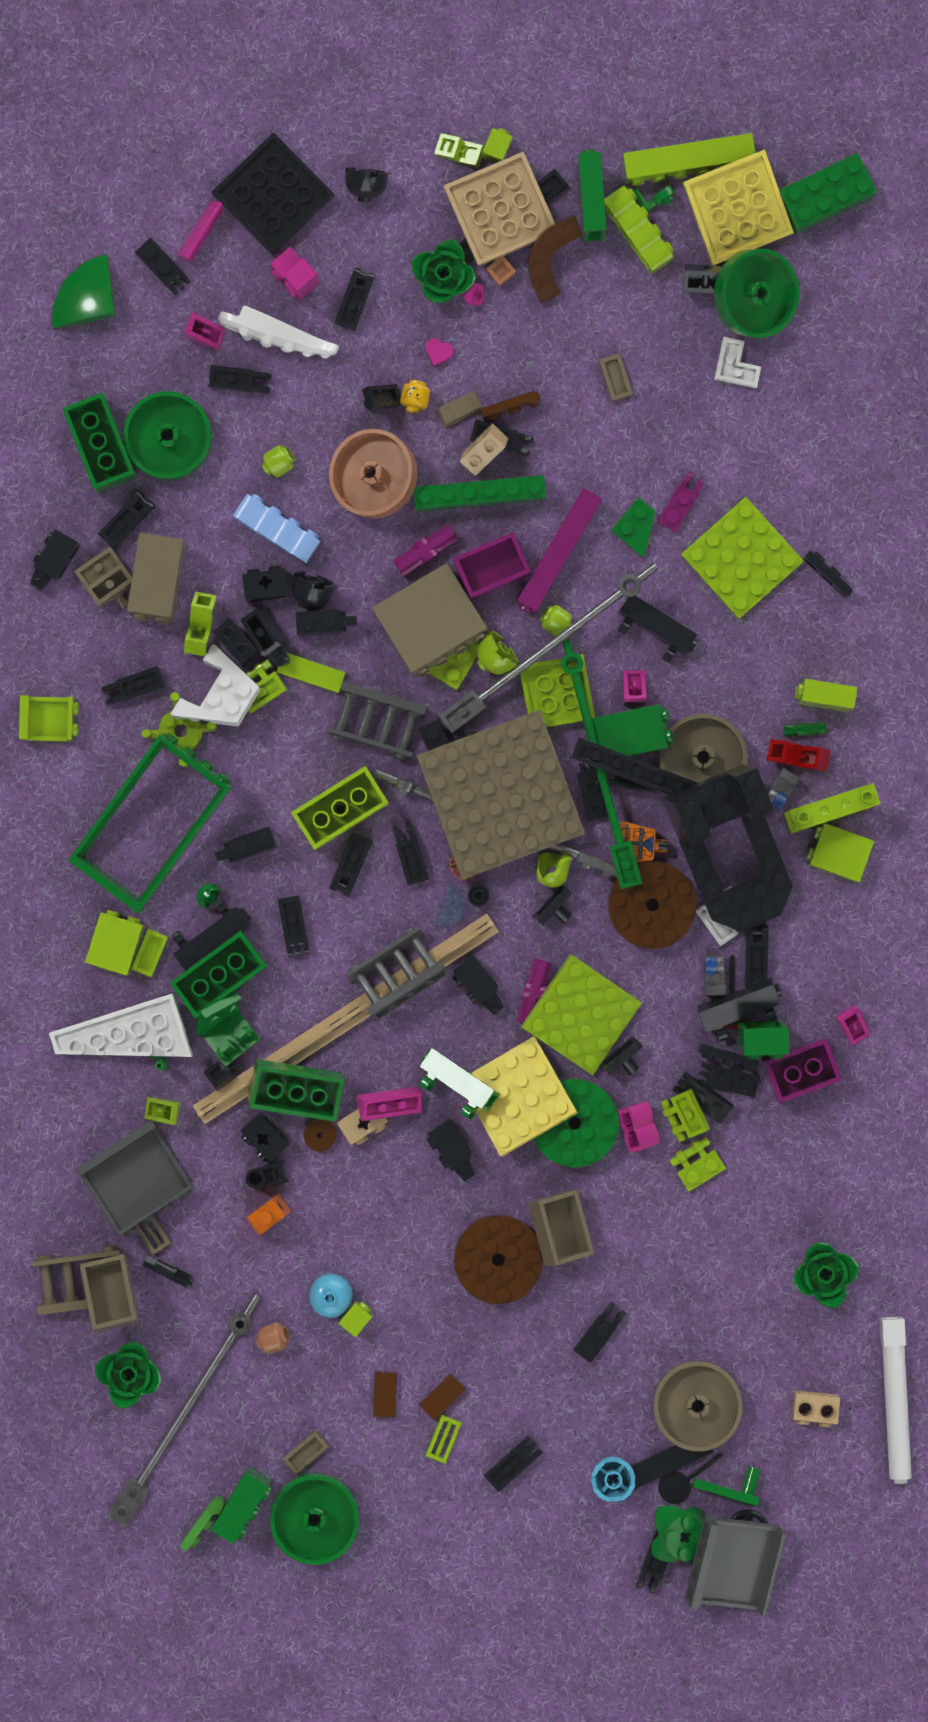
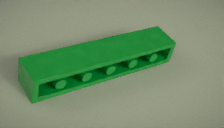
(479, 493)

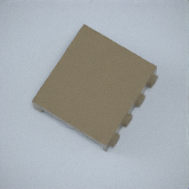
(430, 621)

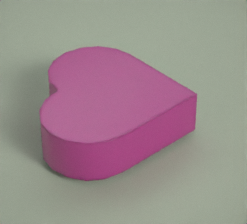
(438, 351)

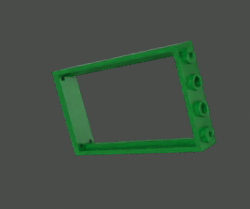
(105, 880)

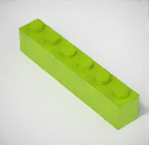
(685, 158)

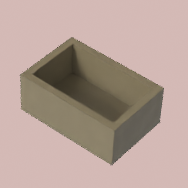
(561, 1228)
(109, 1293)

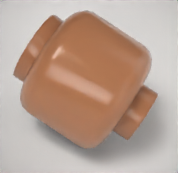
(273, 1338)

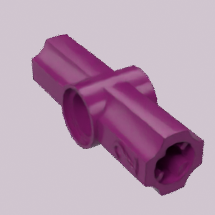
(425, 550)
(534, 987)

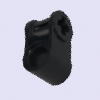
(268, 1175)

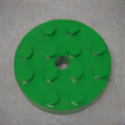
(776, 287)
(161, 414)
(592, 1138)
(310, 1541)

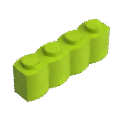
(637, 229)

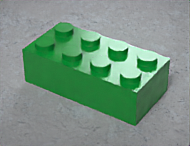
(827, 193)
(99, 442)
(219, 974)
(295, 1090)

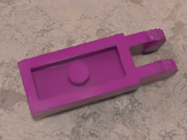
(680, 504)

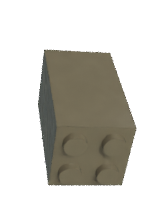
(156, 578)

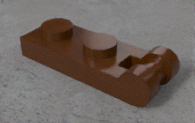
(510, 405)

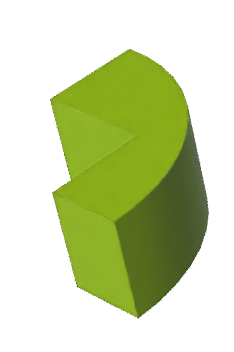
(200, 623)

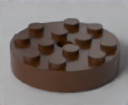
(659, 927)
(481, 1242)

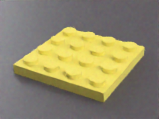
(738, 207)
(528, 1100)

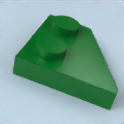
(635, 526)
(217, 1013)

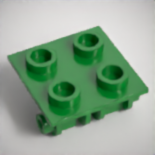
(231, 1038)

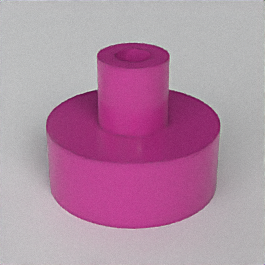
(475, 295)

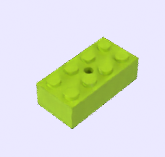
(320, 817)

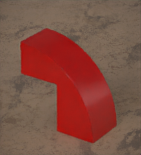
(797, 755)

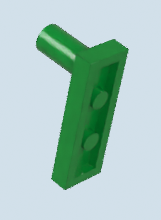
(745, 1496)

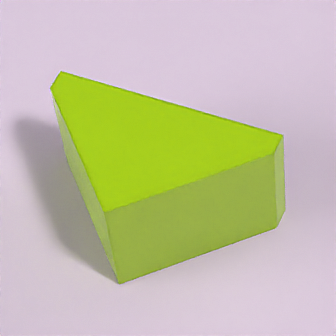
(162, 1110)

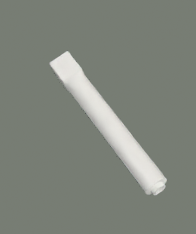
(893, 1348)

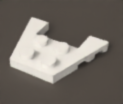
(228, 697)

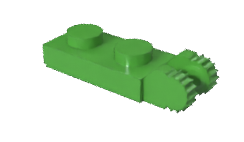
(204, 1521)

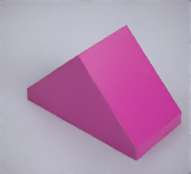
(204, 331)
(634, 687)
(852, 1024)

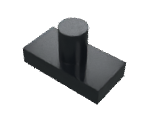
(381, 397)
(555, 907)
(623, 1057)

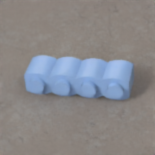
(276, 529)

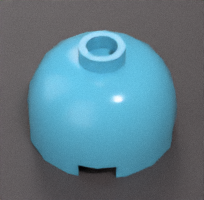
(330, 1286)
(608, 1487)

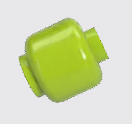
(278, 461)
(555, 620)

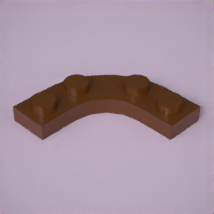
(542, 252)

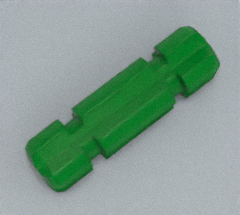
(804, 729)

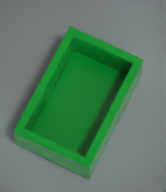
(763, 1038)
(242, 1505)

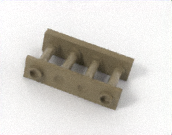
(71, 1301)

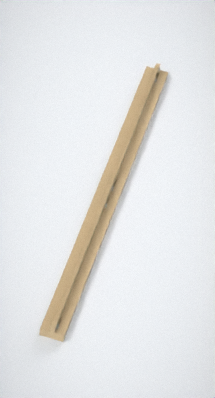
(323, 1033)

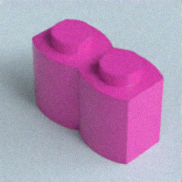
(638, 1126)

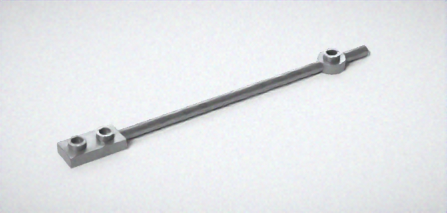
(474, 704)
(586, 860)
(135, 1489)

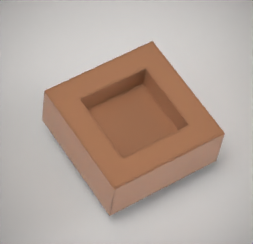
(500, 271)

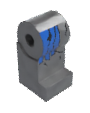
(782, 788)
(714, 975)

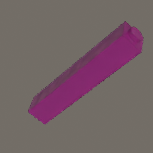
(558, 551)

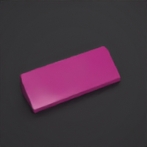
(201, 231)
(389, 1103)

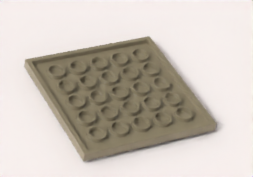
(500, 794)

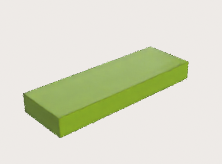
(313, 673)

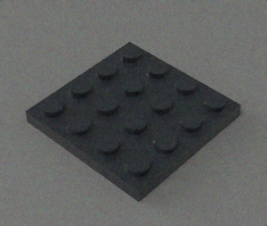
(272, 193)

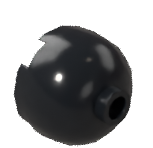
(365, 183)
(311, 590)

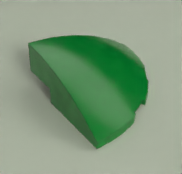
(85, 295)

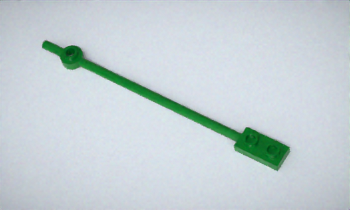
(622, 852)

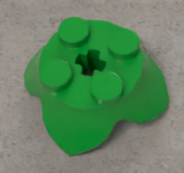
(448, 257)
(832, 1290)
(125, 1391)
(670, 1523)

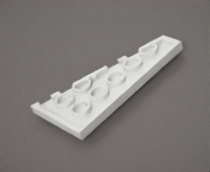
(139, 1030)

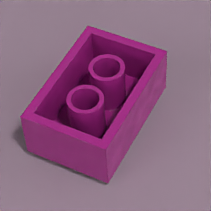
(802, 1070)

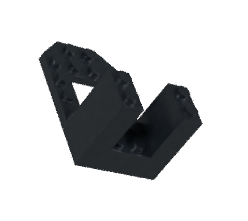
(713, 803)

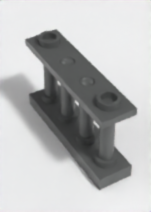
(372, 699)
(398, 994)

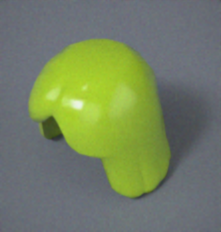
(555, 878)

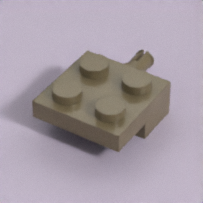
(105, 578)

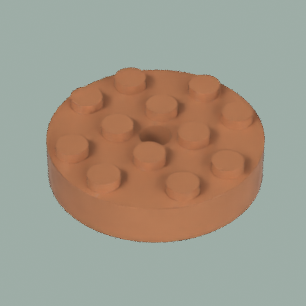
(394, 473)

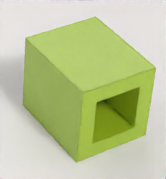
(497, 145)
(356, 1318)

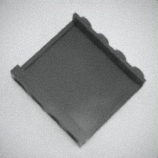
(135, 1179)
(735, 1564)

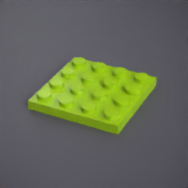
(742, 558)
(581, 1014)

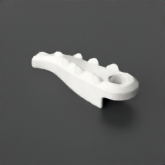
(276, 333)

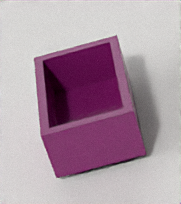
(491, 566)

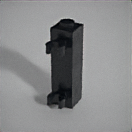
(659, 625)
(212, 937)
(740, 1005)

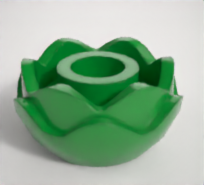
(207, 895)

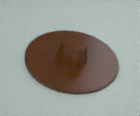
(320, 1143)

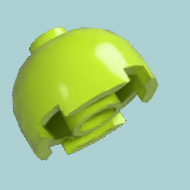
(494, 655)

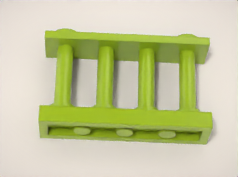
(832, 808)

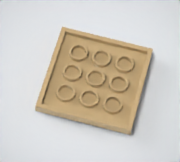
(499, 208)

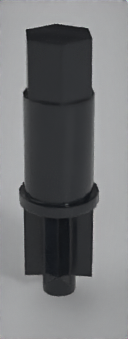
(168, 1271)

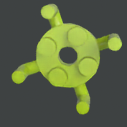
(168, 725)

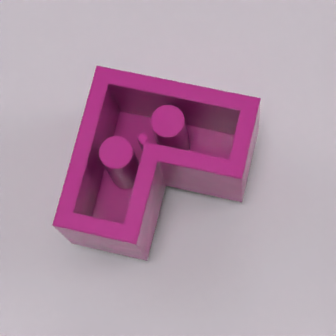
(295, 273)

